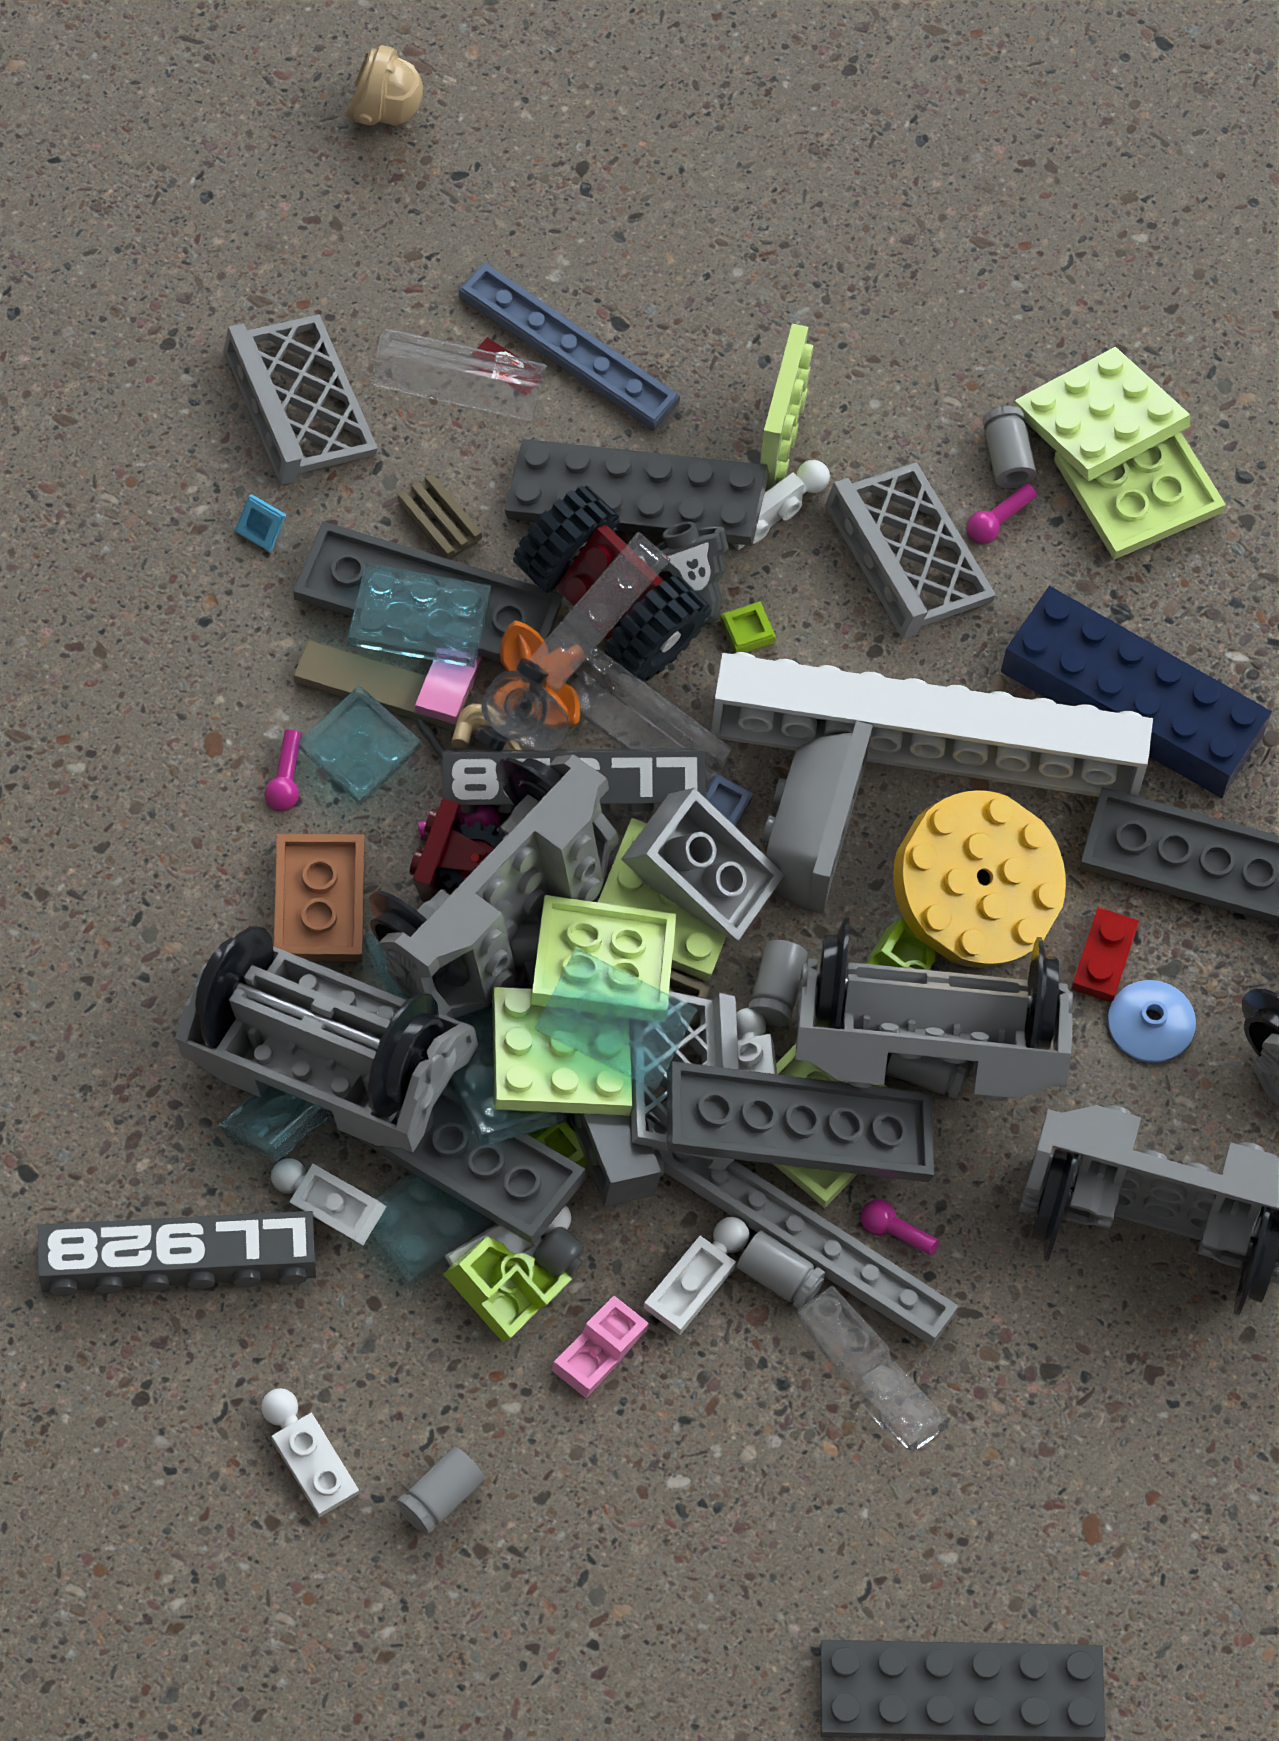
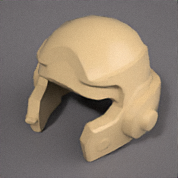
(386, 89)

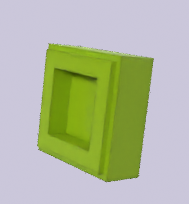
(748, 628)

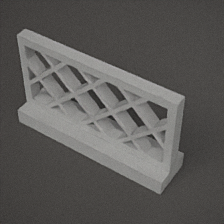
(264, 397)
(877, 555)
(716, 1047)

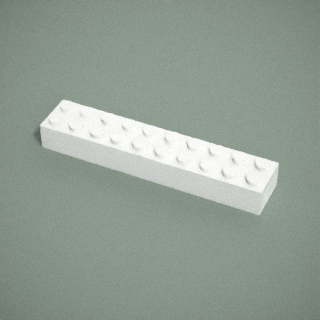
(933, 725)

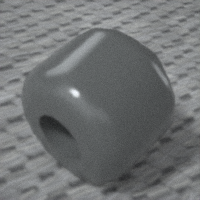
(559, 1252)

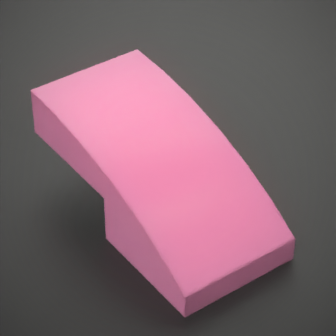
(446, 690)
(600, 1346)

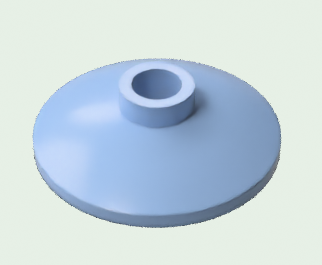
(1147, 1038)

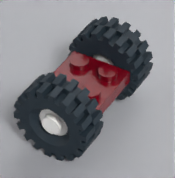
(575, 547)

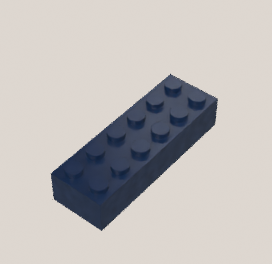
(1088, 659)

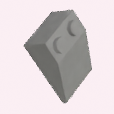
(703, 863)

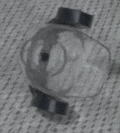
(522, 711)

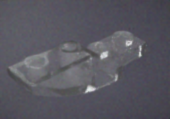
(869, 1371)

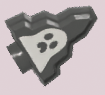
(697, 559)

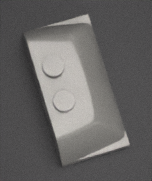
(815, 814)

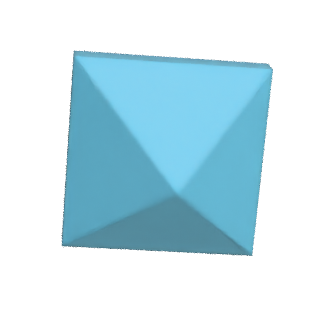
(260, 522)

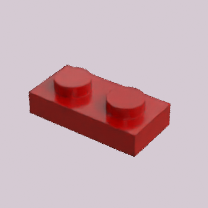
(1105, 954)

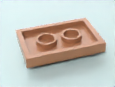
(320, 896)

